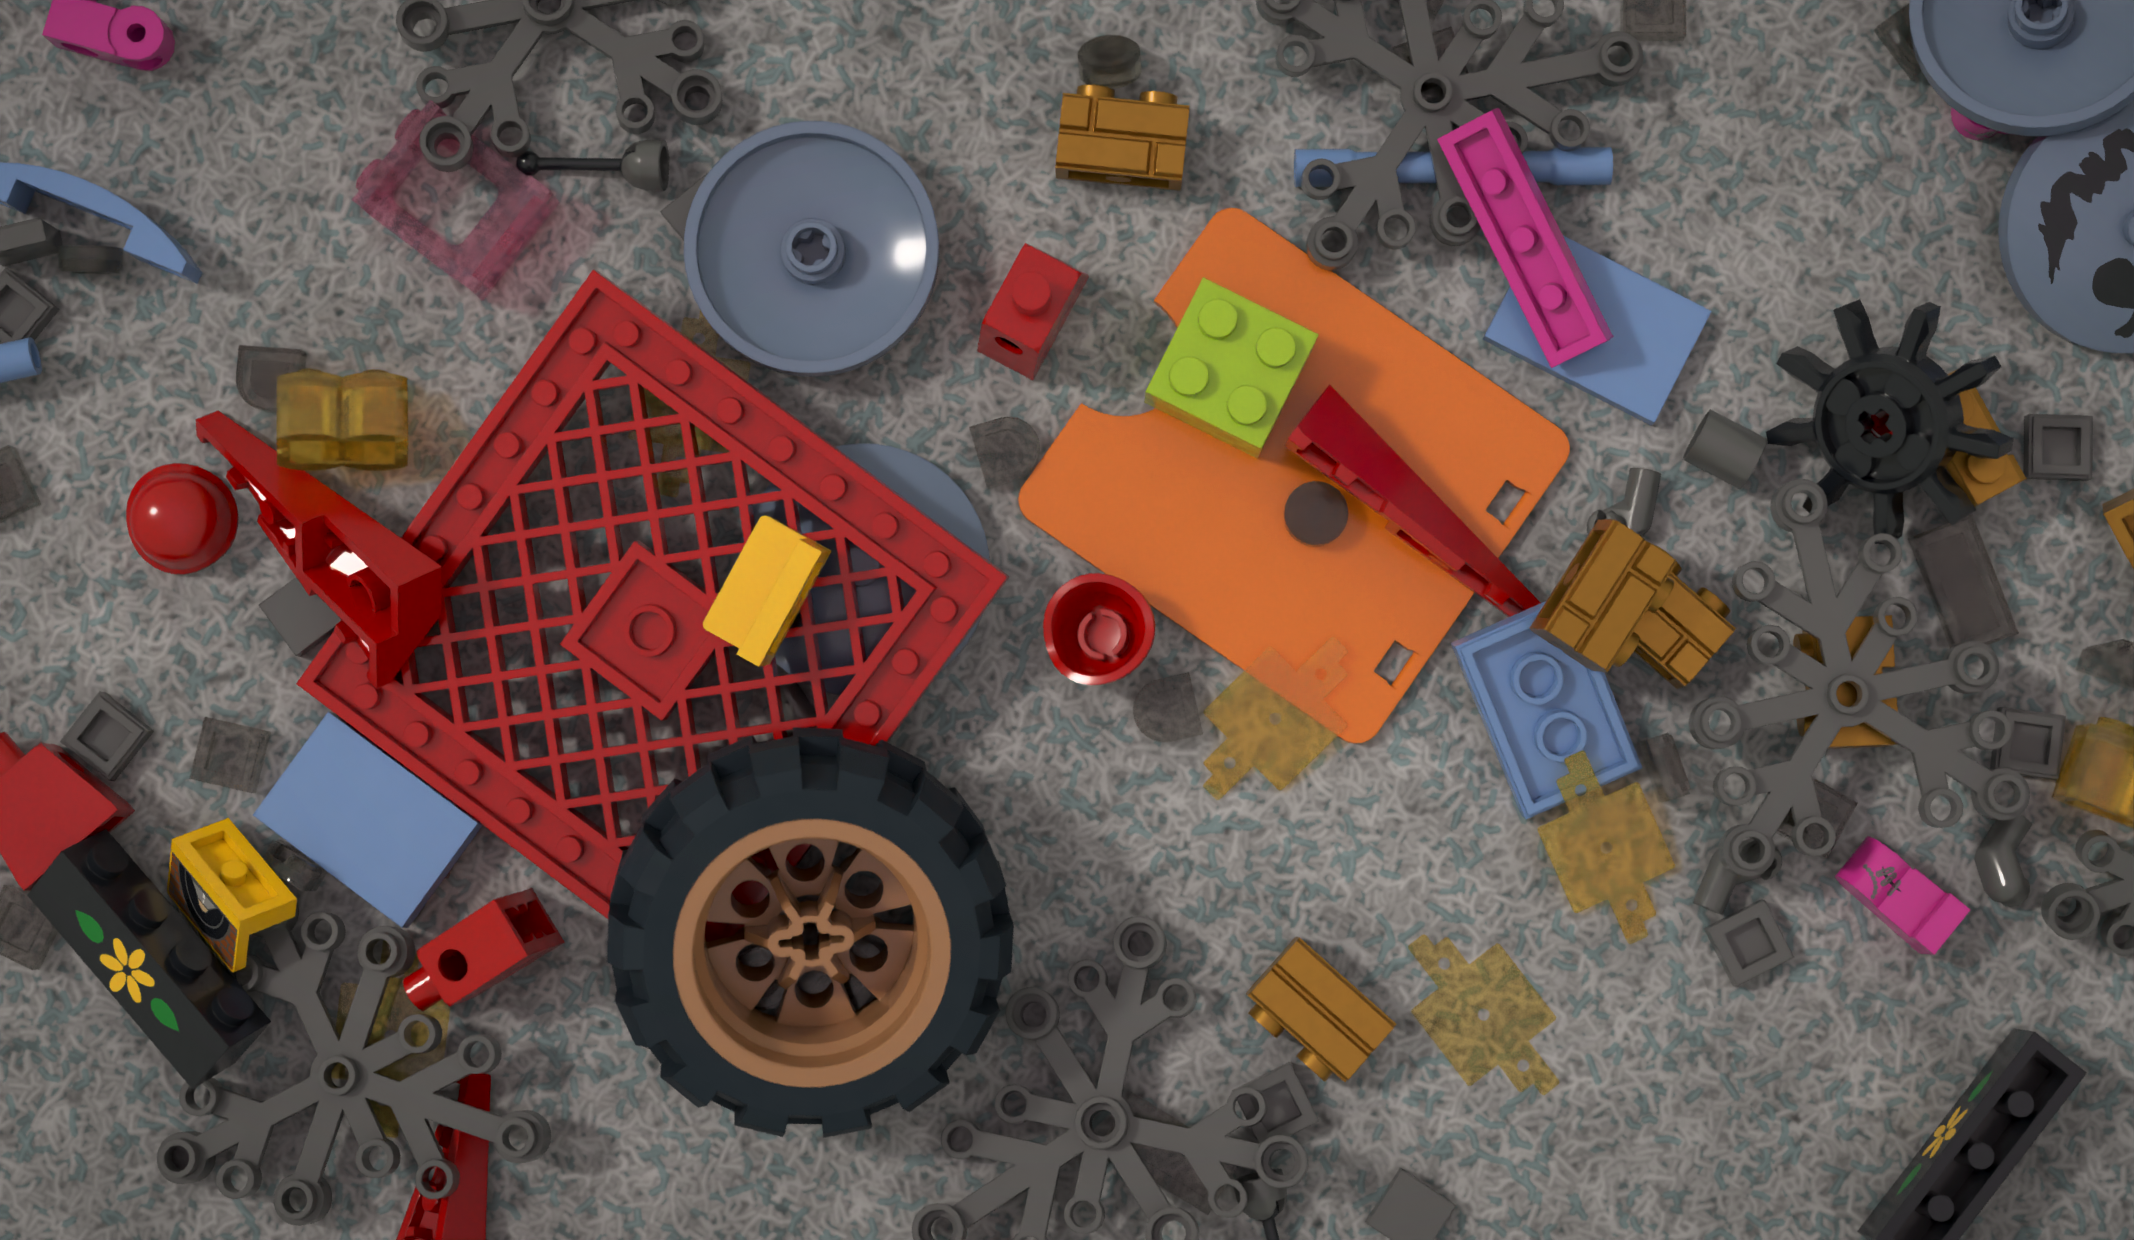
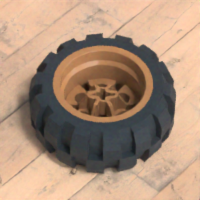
(818, 1054)

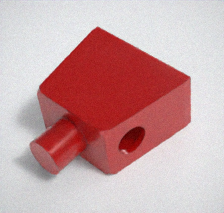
(1030, 310)
(49, 806)
(482, 950)

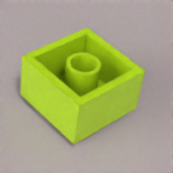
(1230, 367)

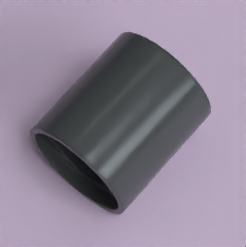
(1725, 449)

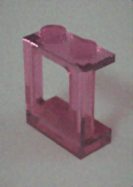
(496, 239)

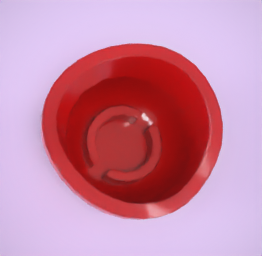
(181, 518)
(1098, 629)

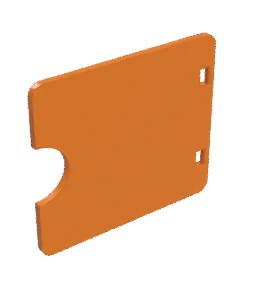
(1205, 521)

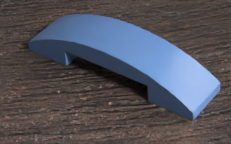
(146, 240)

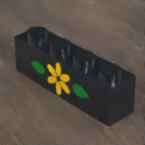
(148, 958)
(1977, 1142)

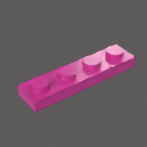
(1525, 237)

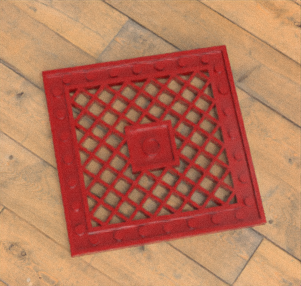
(648, 615)

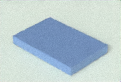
(1649, 342)
(1542, 710)
(367, 820)

